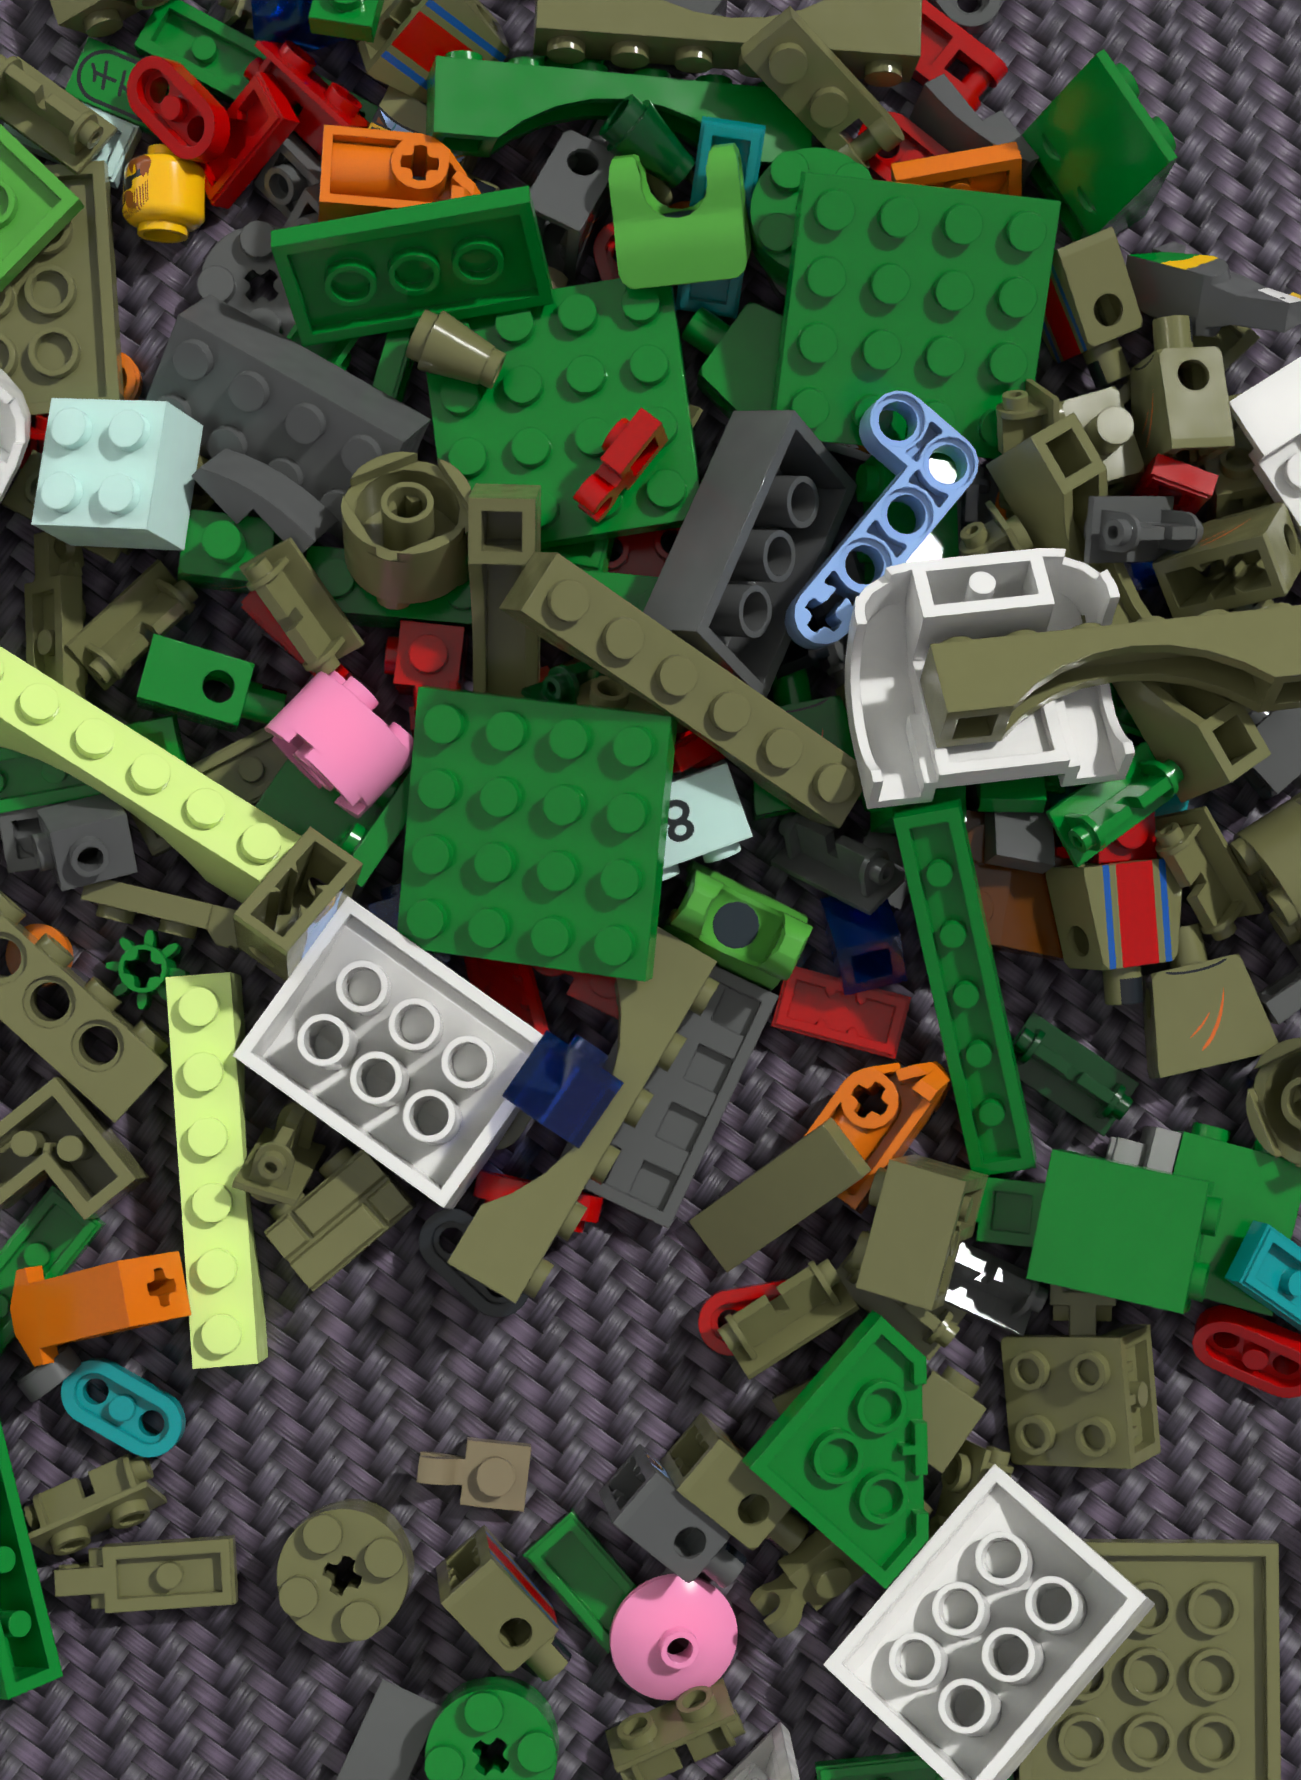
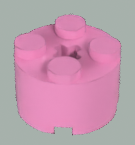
(341, 742)

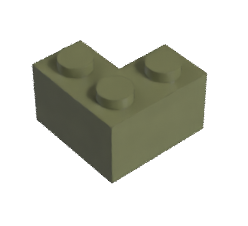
(68, 1140)
(917, 1229)

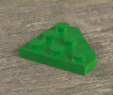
(857, 1450)

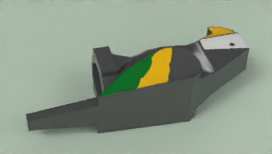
(1208, 292)

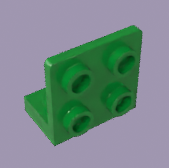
(300, 804)

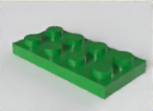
(394, 264)

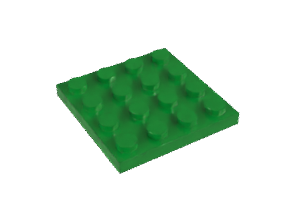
(912, 297)
(560, 393)
(536, 831)

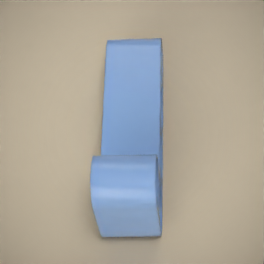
(873, 533)

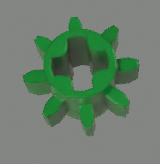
(139, 954)

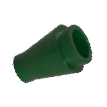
(640, 130)

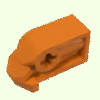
(375, 169)
(910, 1100)
(95, 1302)

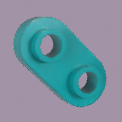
(123, 1411)

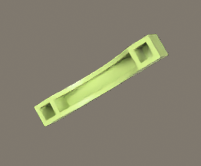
(203, 821)
(211, 1149)

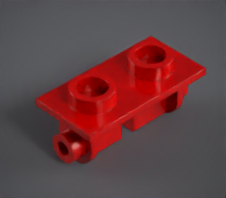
(301, 85)

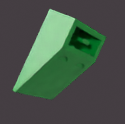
(1100, 151)

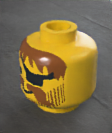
(163, 195)

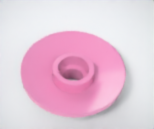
(661, 1613)

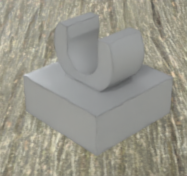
(1155, 1150)

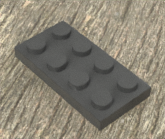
(687, 1102)

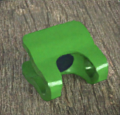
(676, 244)
(739, 927)

